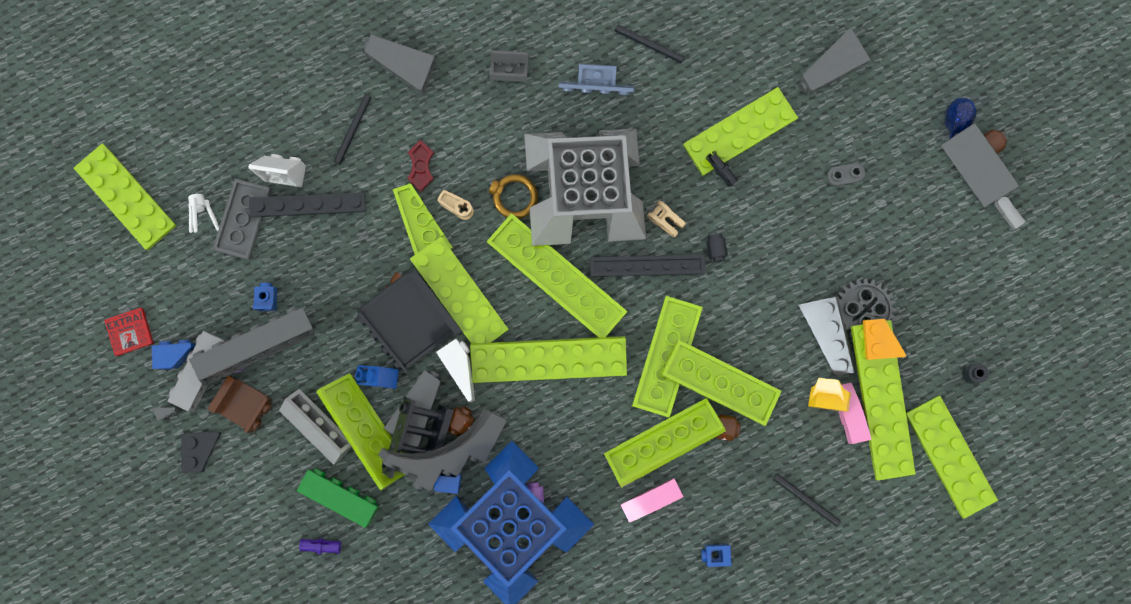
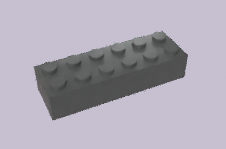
(252, 346)

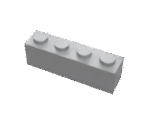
(188, 388)
(315, 426)

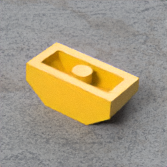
(829, 395)

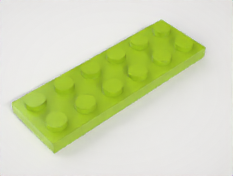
(741, 130)
(125, 197)
(458, 293)
(676, 322)
(721, 382)
(359, 425)
(664, 442)
(951, 457)

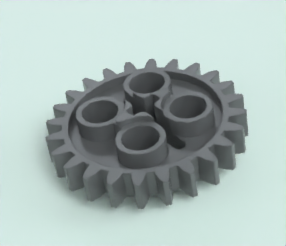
(852, 296)

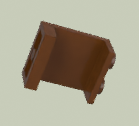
(241, 404)

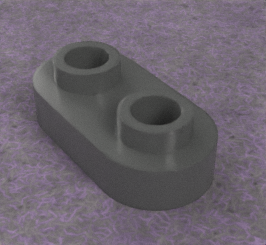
(846, 174)

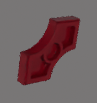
(420, 173)

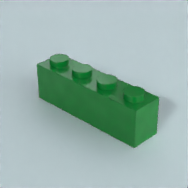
(338, 497)

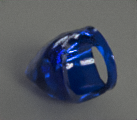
(959, 115)

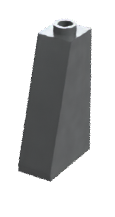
(403, 62)
(837, 62)
(425, 394)

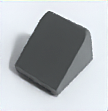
(164, 414)

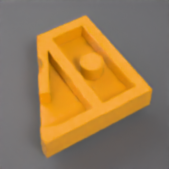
(880, 340)

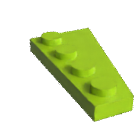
(417, 219)

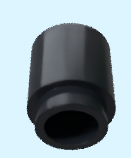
(716, 247)
(975, 373)

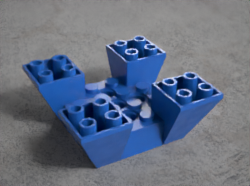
(542, 527)

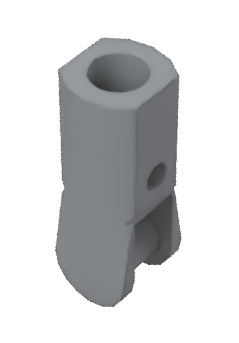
(1009, 213)

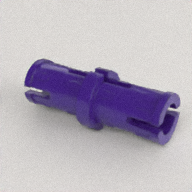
(320, 546)

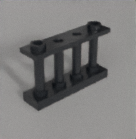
(436, 434)

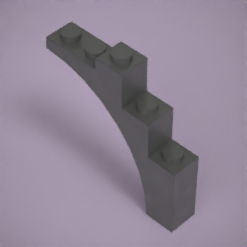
(473, 445)

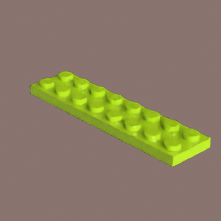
(557, 277)
(548, 359)
(884, 411)

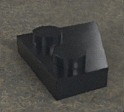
(196, 450)

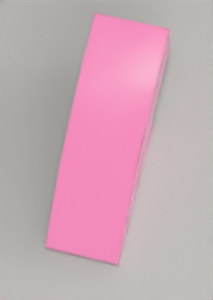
(854, 420)
(652, 500)

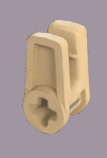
(454, 204)
(666, 213)

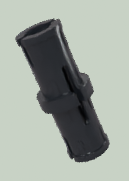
(721, 168)

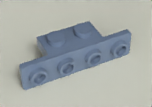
(596, 78)

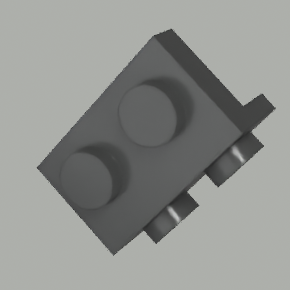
(509, 66)

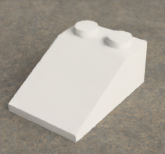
(279, 170)
(458, 364)

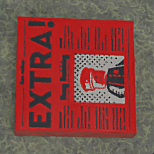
(129, 331)

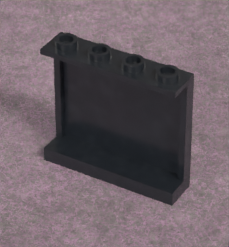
(407, 320)

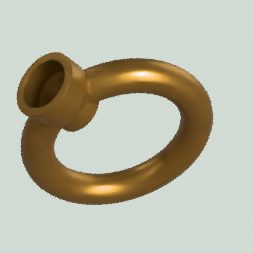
(497, 187)

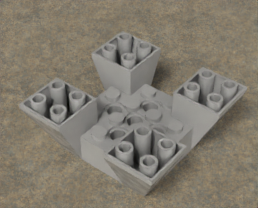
(562, 157)

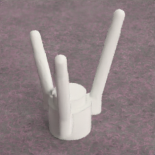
(197, 204)

